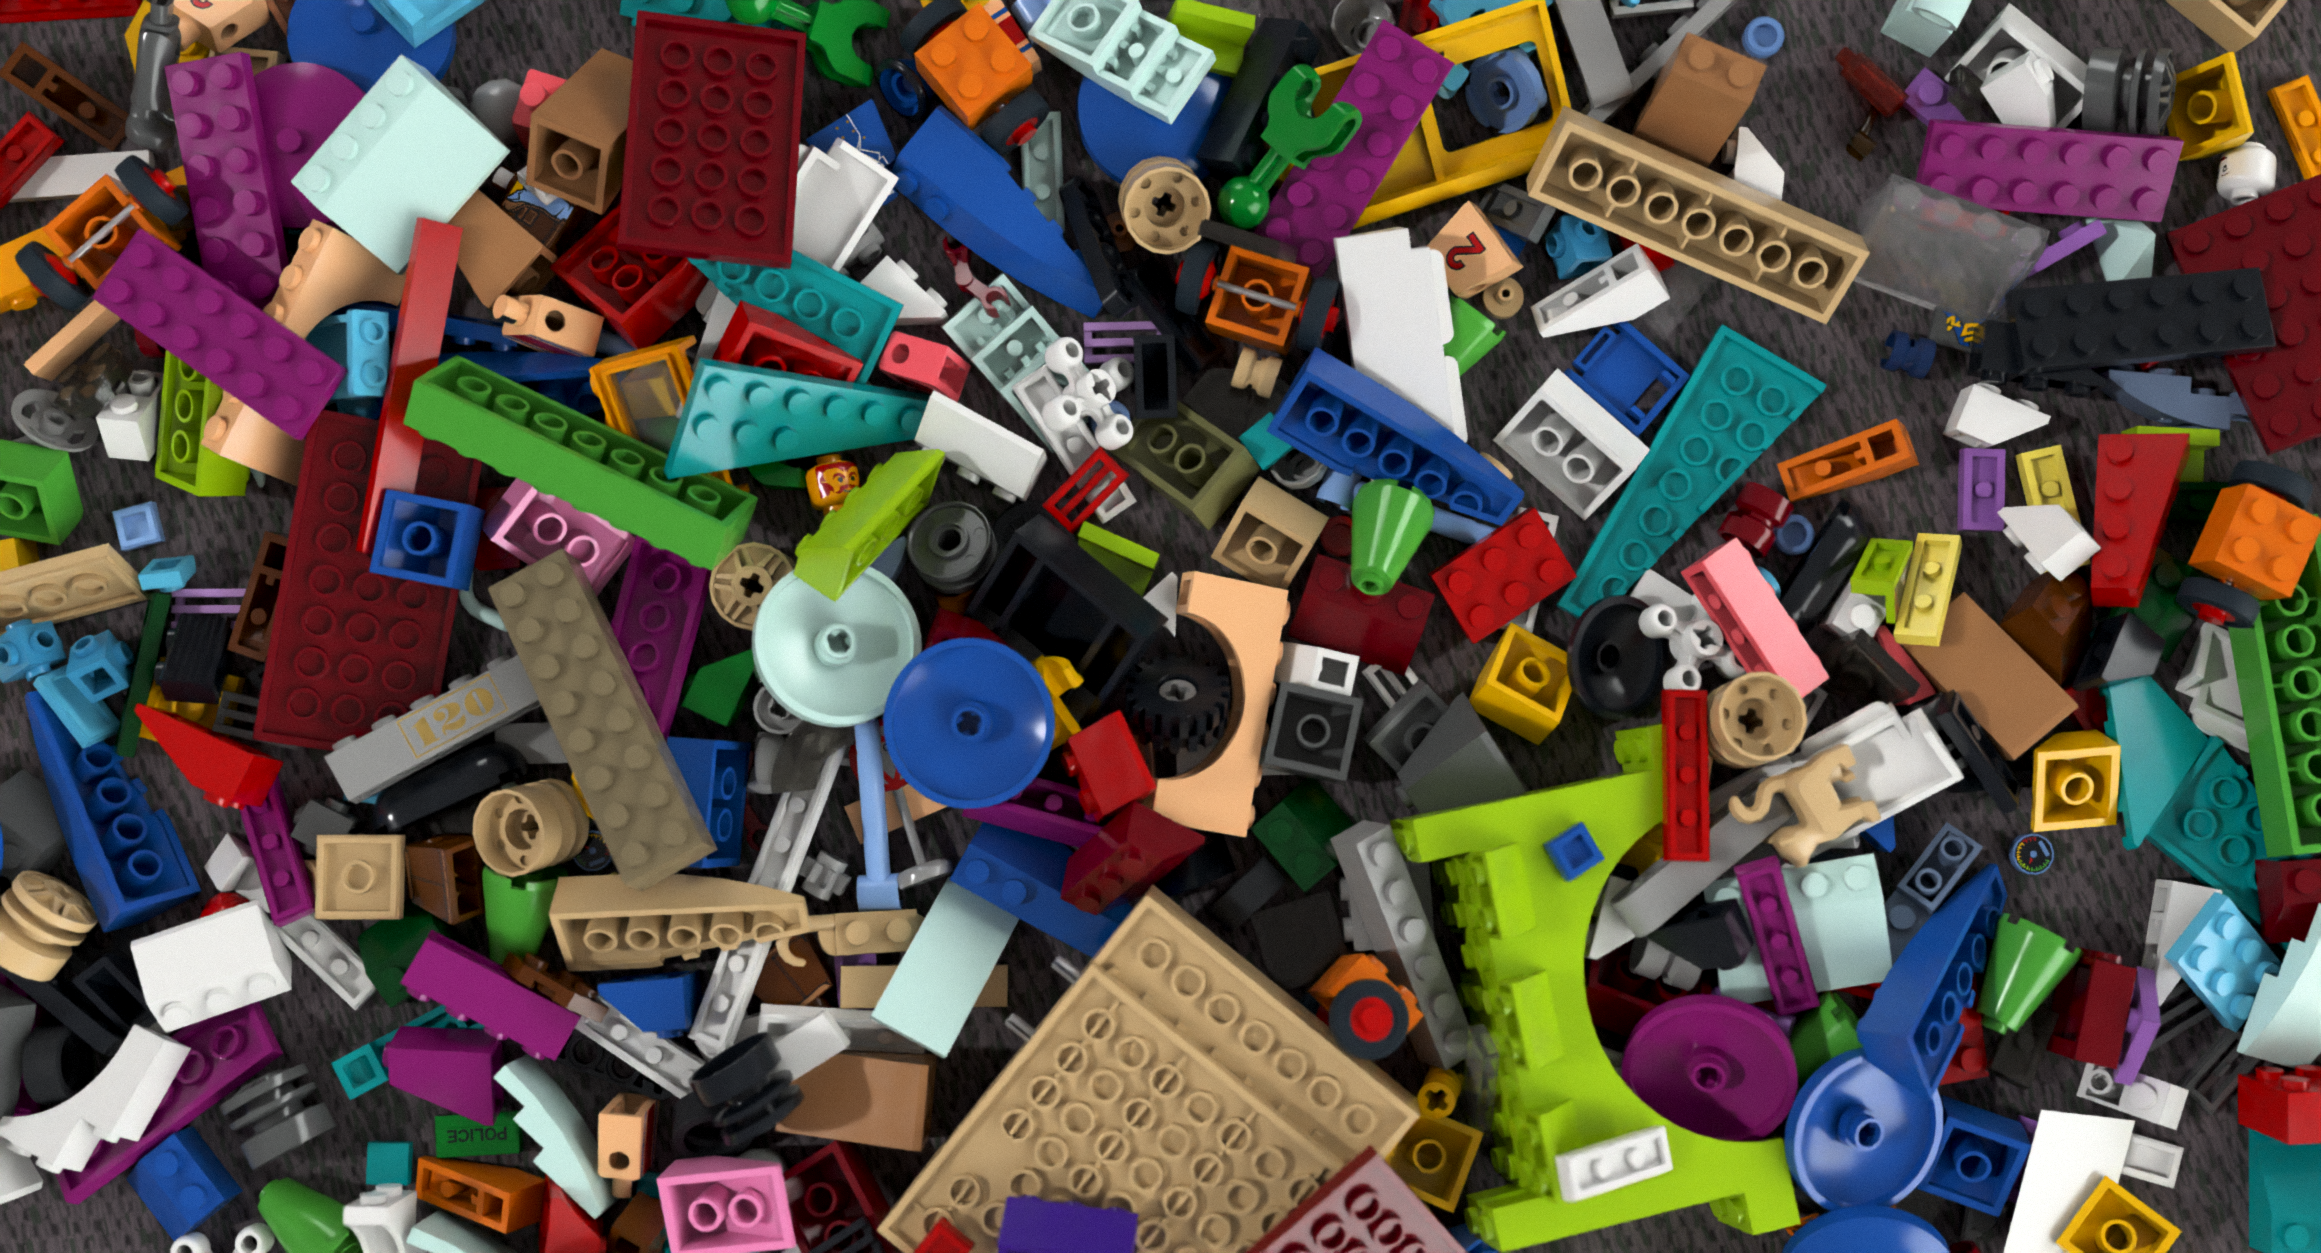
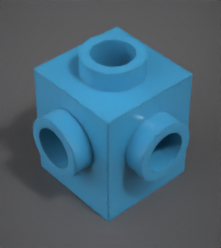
(1577, 246)
(29, 650)
(100, 665)

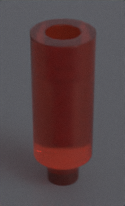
(1871, 82)

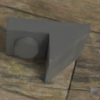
(1516, 211)

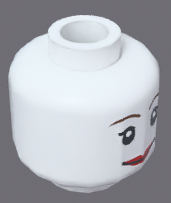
(2246, 173)

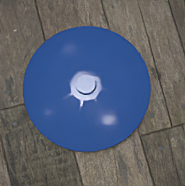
(360, 41)
(1123, 134)
(969, 723)
(1860, 1135)
(1867, 1231)

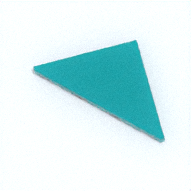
(2155, 753)

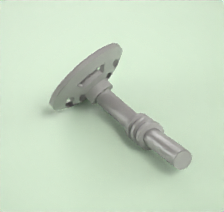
(49, 425)

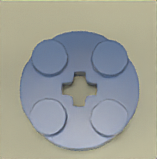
(1524, 85)

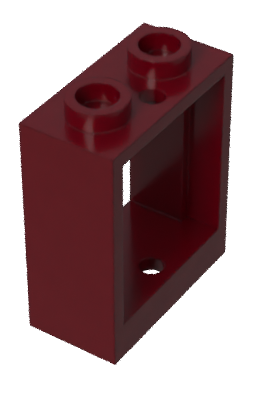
(2093, 1009)

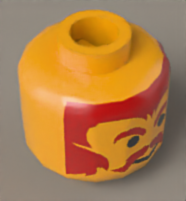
(831, 482)

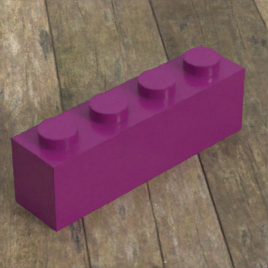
(1044, 811)
(489, 995)

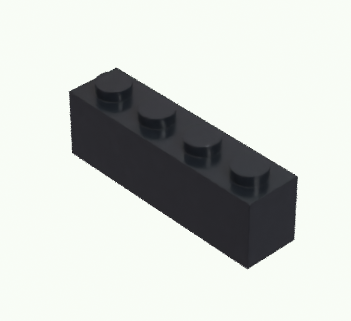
(1234, 138)

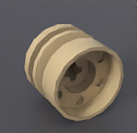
(1174, 225)
(731, 577)
(1771, 709)
(530, 827)
(40, 925)

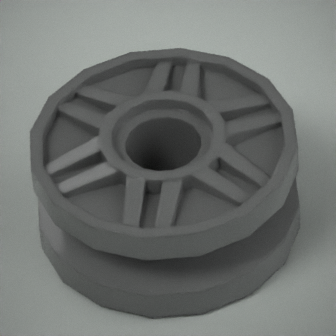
(940, 529)

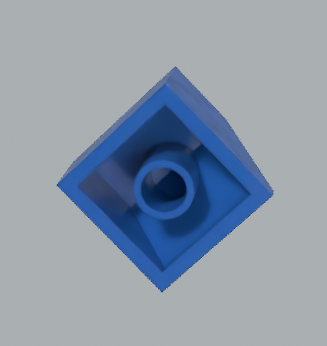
(427, 540)
(656, 1000)
(1976, 1157)
(183, 1182)

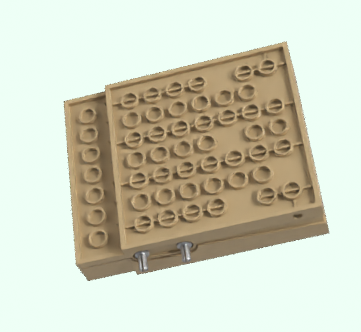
(1163, 1091)

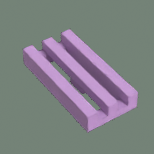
(1102, 327)
(180, 606)

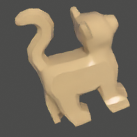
(1814, 802)

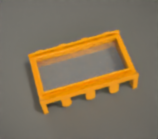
(647, 393)

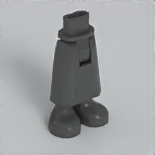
(159, 45)

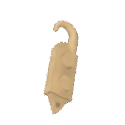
(859, 933)

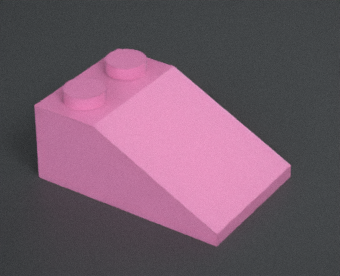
(540, 524)
(725, 1205)

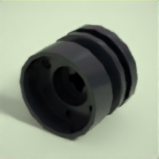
(749, 1094)

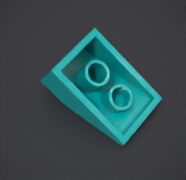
(2284, 1195)

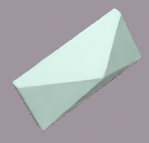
(2125, 248)

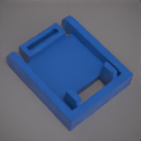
(1621, 369)

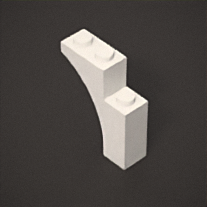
(108, 1108)
(383, 1219)

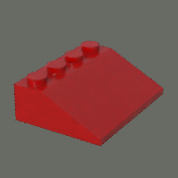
(632, 290)

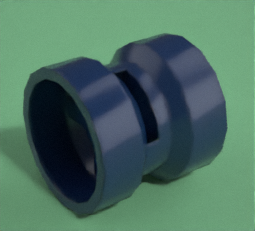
(1909, 354)

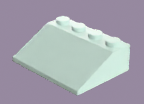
(399, 159)
(1838, 920)

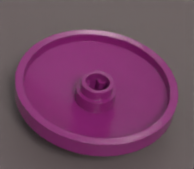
(299, 112)
(1712, 1067)

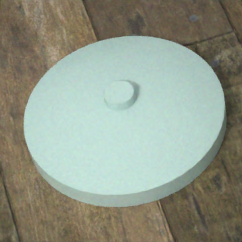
(833, 657)

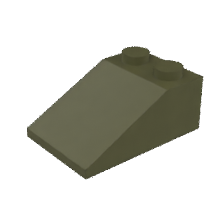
(1189, 463)

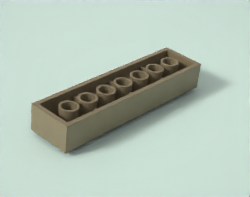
(602, 720)

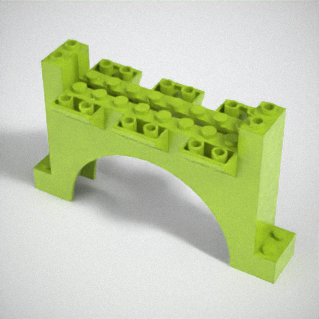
(1528, 989)

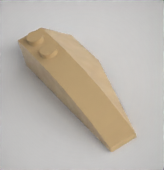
(620, 927)

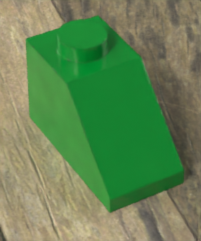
(721, 688)

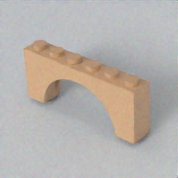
(323, 277)
(1248, 628)

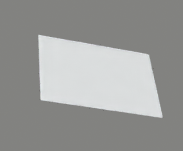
(2062, 1171)

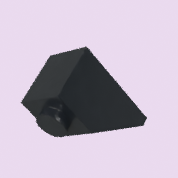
(2119, 653)
(1707, 935)

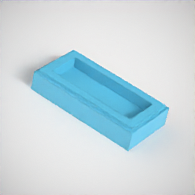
(84, 720)

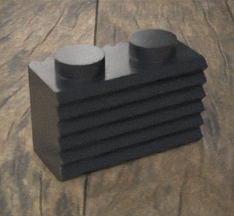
(196, 659)

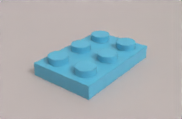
(2223, 960)

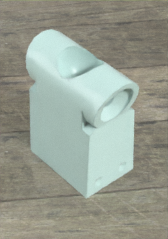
(1924, 23)

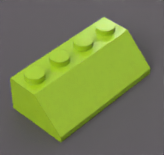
(180, 459)
(867, 521)

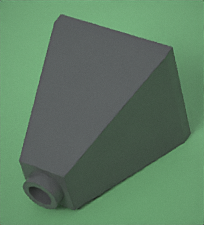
(1456, 764)

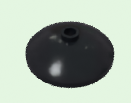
(1629, 665)

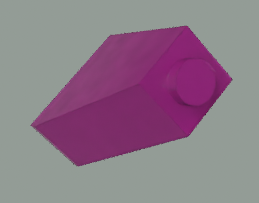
(448, 1069)

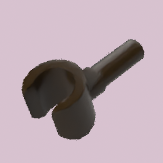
(1860, 140)

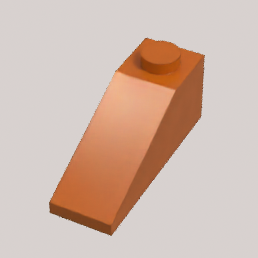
(1849, 461)
(481, 1192)

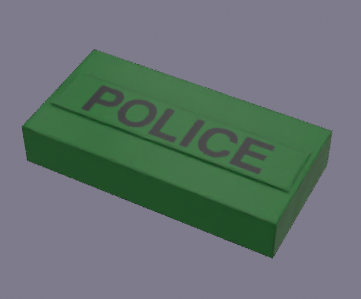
(464, 1137)

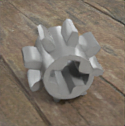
(824, 875)

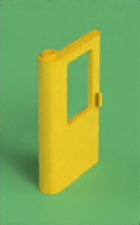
(1423, 168)

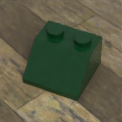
(2158, 603)
(1300, 832)
(393, 944)

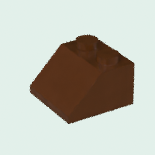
(2052, 622)

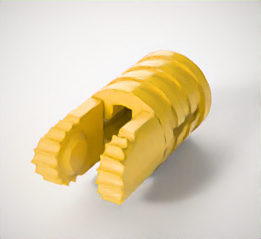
(1440, 1105)

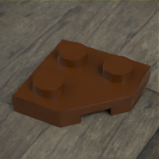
(563, 987)

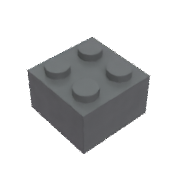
(1313, 733)

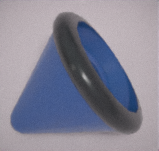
(912, 99)

